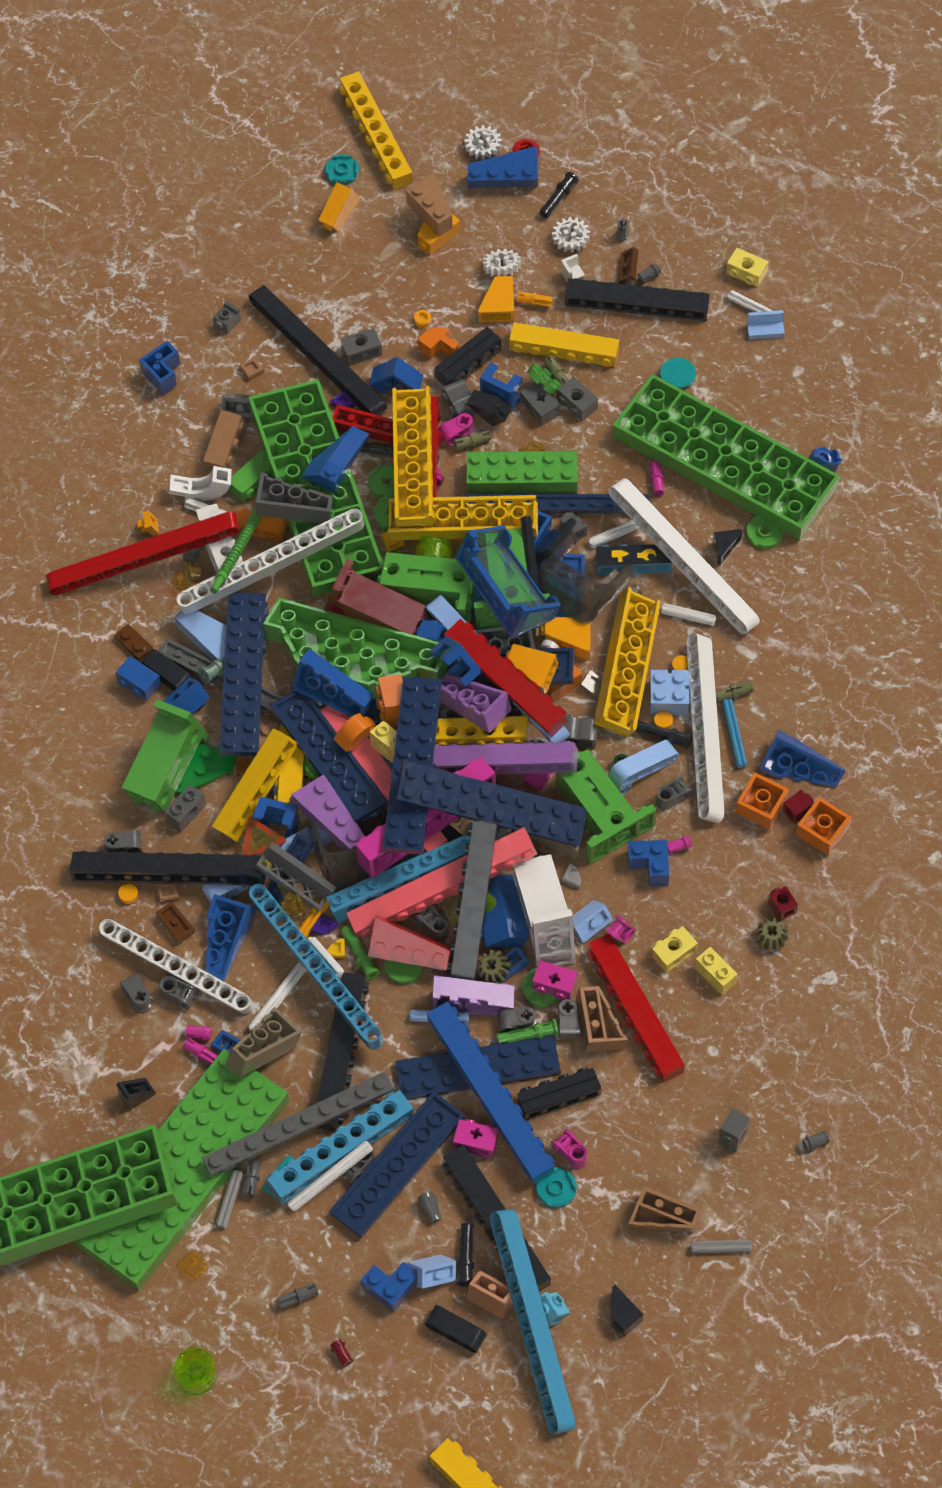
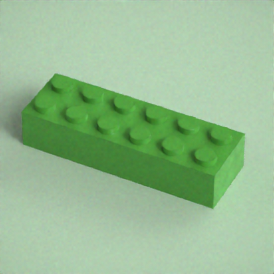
(522, 472)

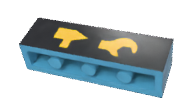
(642, 558)

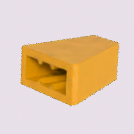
(338, 207)
(430, 241)
(498, 301)
(569, 633)
(536, 664)

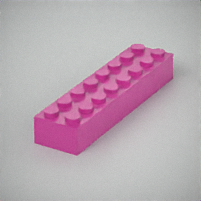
(370, 848)

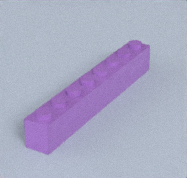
(510, 757)

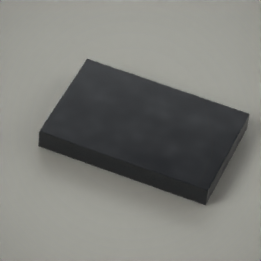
(553, 540)

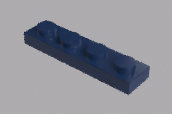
(300, 849)

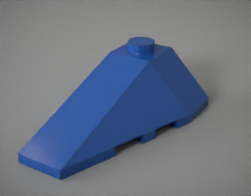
(334, 462)
(797, 761)
(506, 922)
(226, 933)

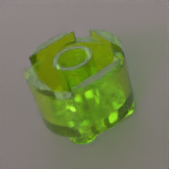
(433, 547)
(184, 1367)

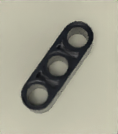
(169, 672)
(455, 1329)

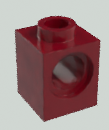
(797, 806)
(785, 910)

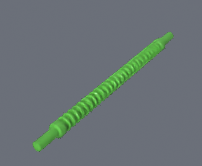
(236, 551)

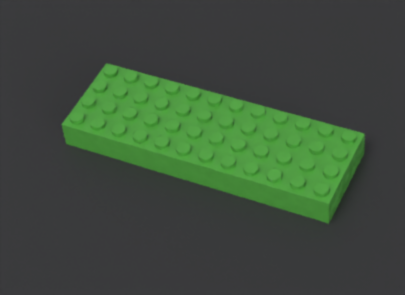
(293, 431)
(725, 456)
(210, 1117)
(84, 1193)

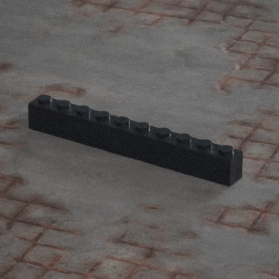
(166, 868)

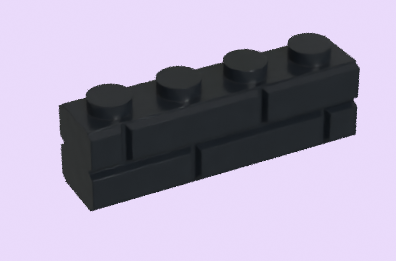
(468, 357)
(558, 1093)

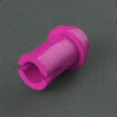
(679, 844)
(199, 1032)

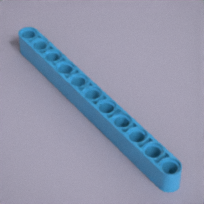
(317, 974)
(532, 1321)

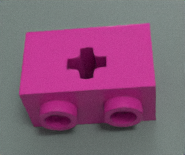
(548, 973)
(485, 1142)

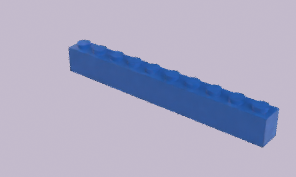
(490, 1092)

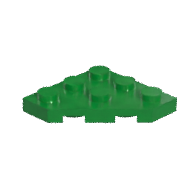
(206, 767)

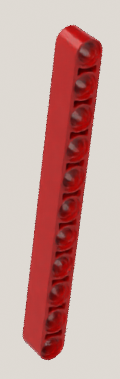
(142, 553)

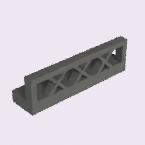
(296, 873)

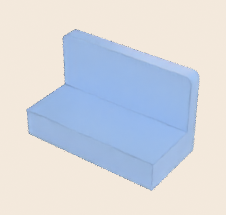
(765, 325)
(590, 920)
(434, 1270)

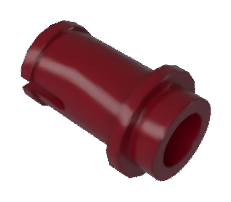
(341, 1353)

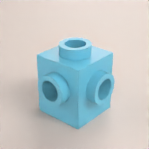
(554, 1308)

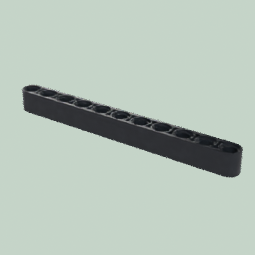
(317, 351)

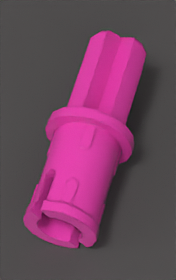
(656, 478)
(199, 1051)

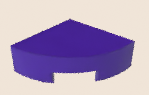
(343, 400)
(324, 926)

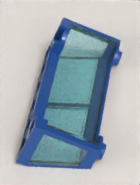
(504, 581)

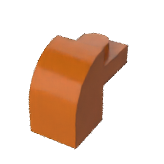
(435, 340)
(354, 732)

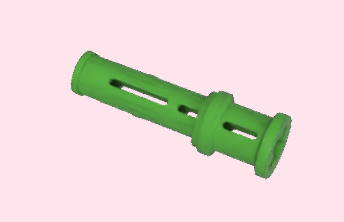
(362, 959)
(537, 1031)

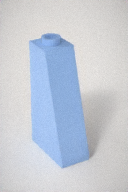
(204, 632)

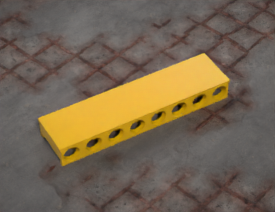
(412, 457)
(455, 520)
(626, 663)

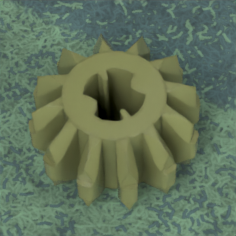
(771, 941)
(486, 967)

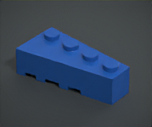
(506, 170)
(330, 686)

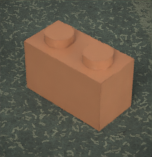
(490, 1294)

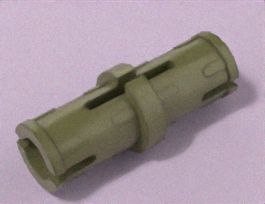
(556, 370)
(472, 440)
(734, 691)

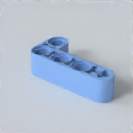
(642, 764)

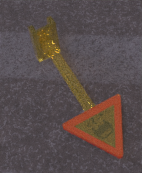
(257, 839)

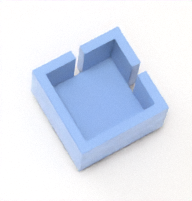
(669, 691)

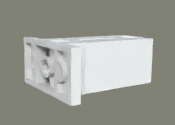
(545, 911)

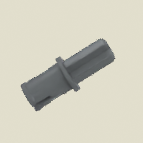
(251, 1177)
(297, 1296)

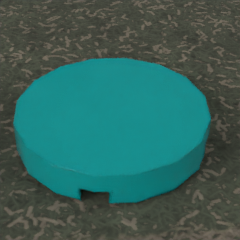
(342, 169)
(678, 372)
(557, 1189)

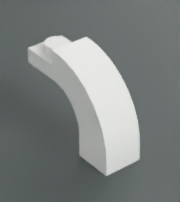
(201, 488)

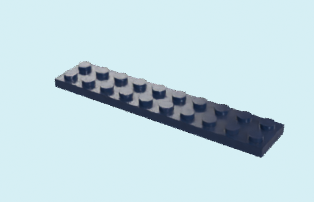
(243, 674)
(416, 744)
(490, 803)

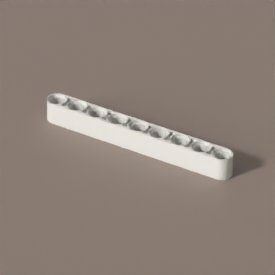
(169, 960)

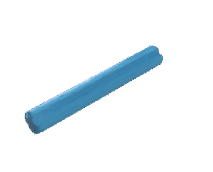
(734, 733)

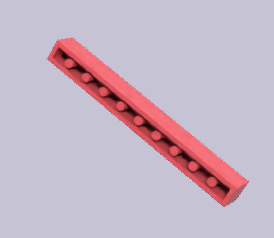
(375, 768)
(437, 885)

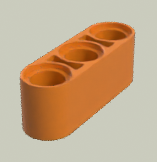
(267, 528)

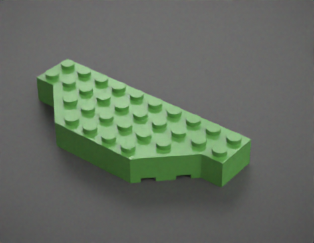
(352, 645)

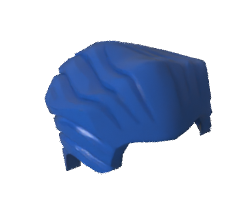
(827, 458)

